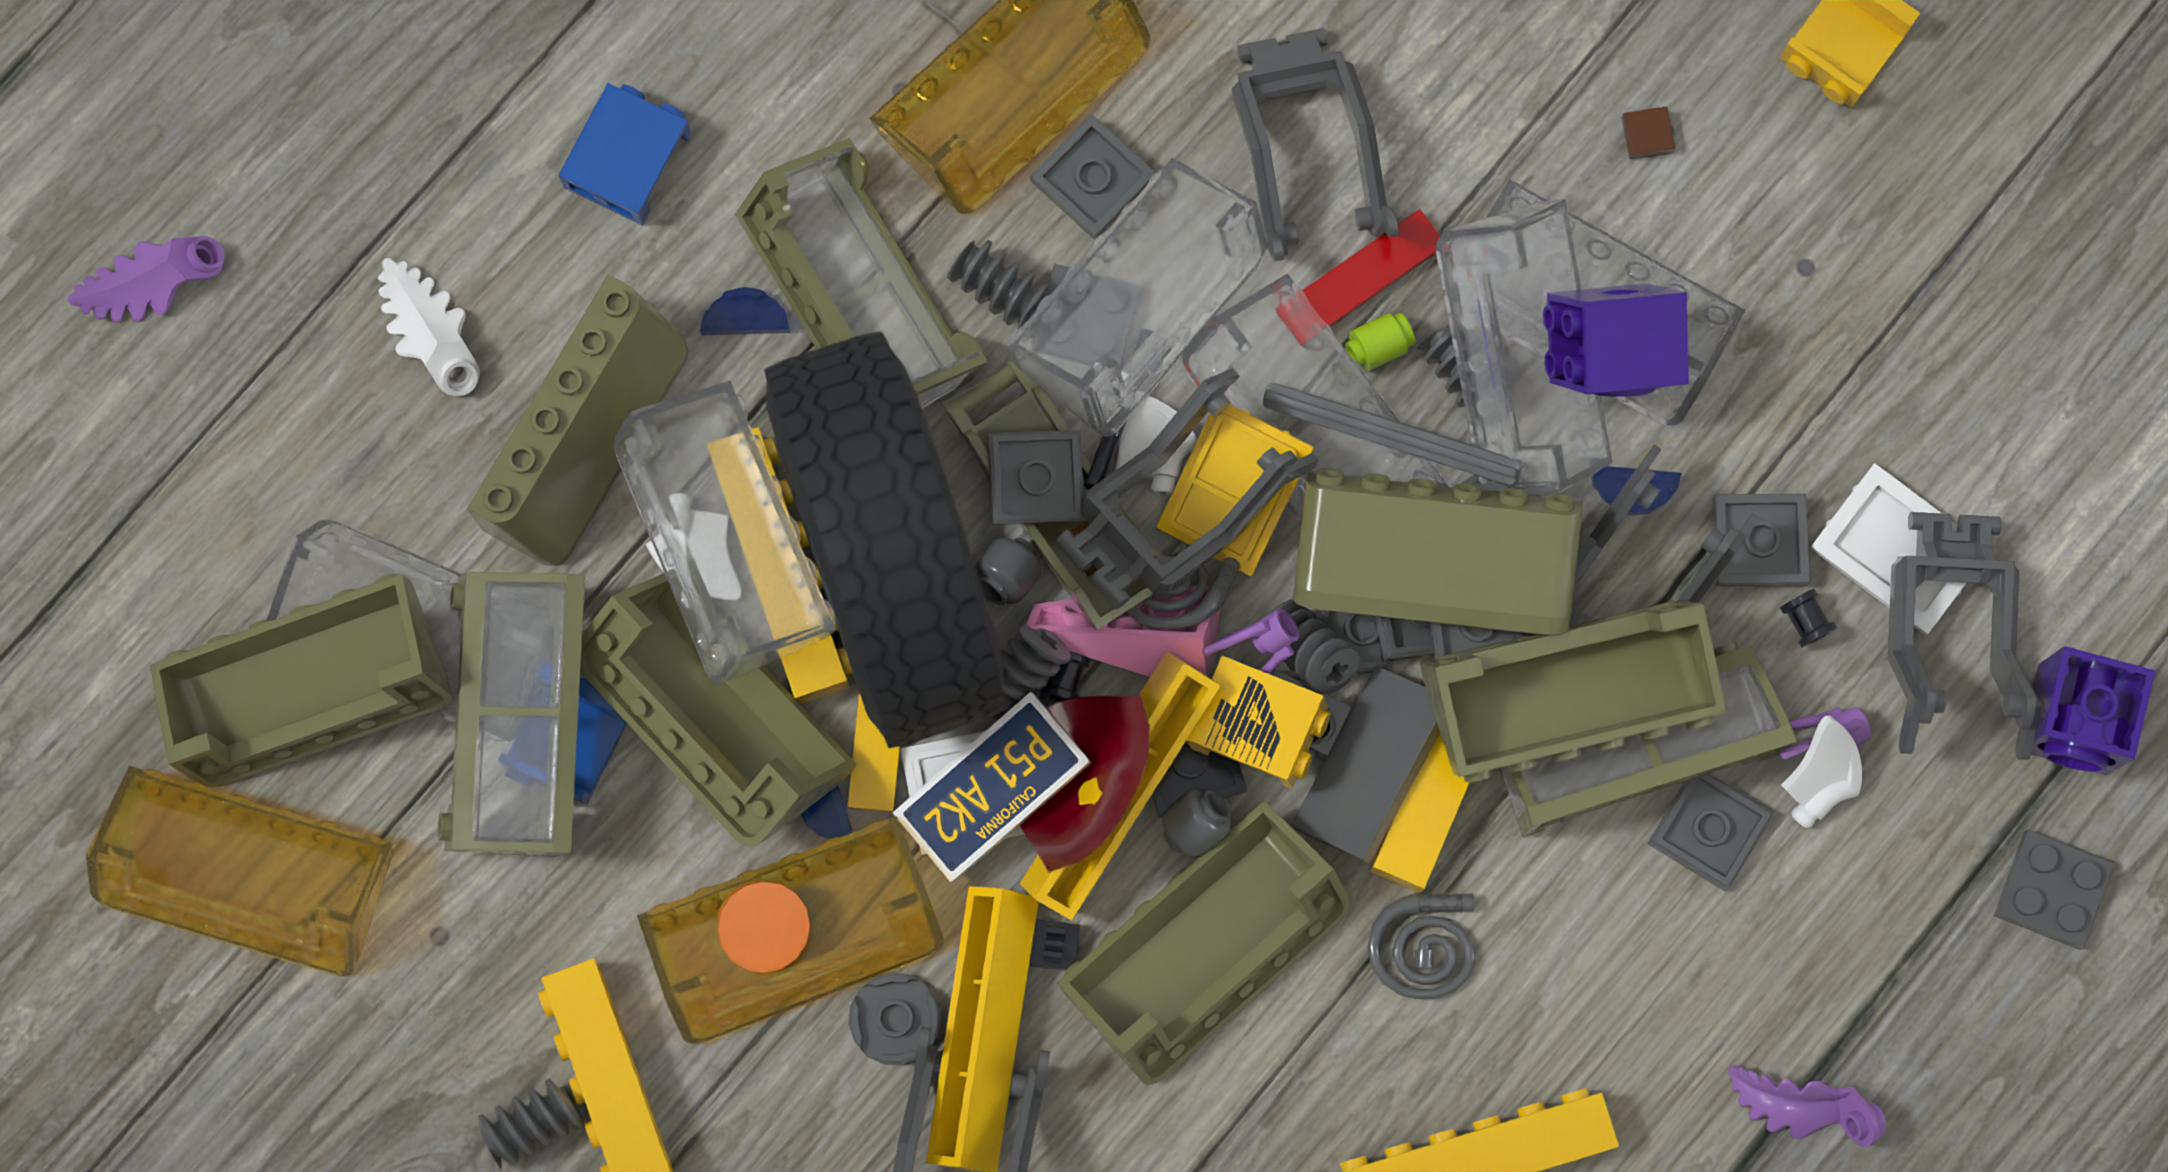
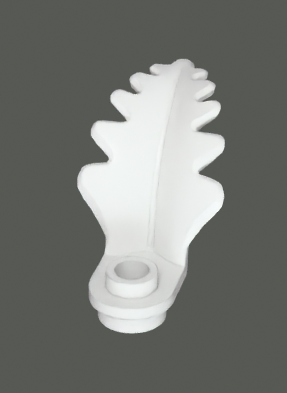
(427, 327)

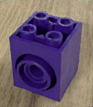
(1617, 339)
(2090, 710)

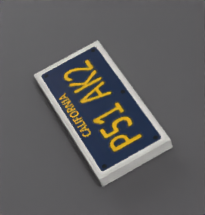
(992, 787)

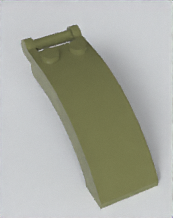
(1033, 413)

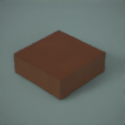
(1648, 132)

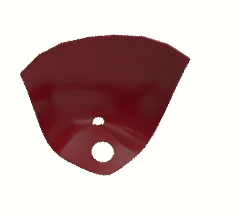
(1116, 740)

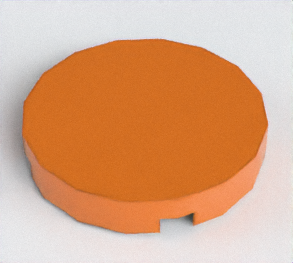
(762, 926)

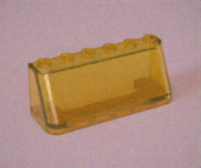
(1008, 91)
(238, 871)
(863, 917)

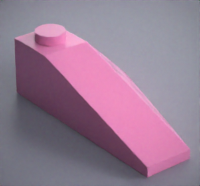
(1125, 640)

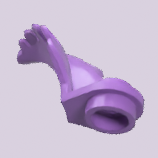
(148, 278)
(1808, 1107)

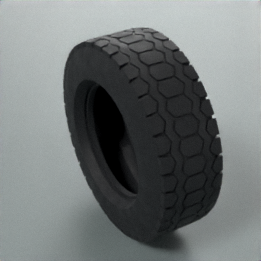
(886, 538)

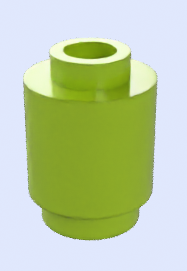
(1380, 341)

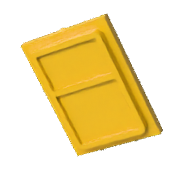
(1220, 474)

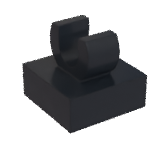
(1054, 945)

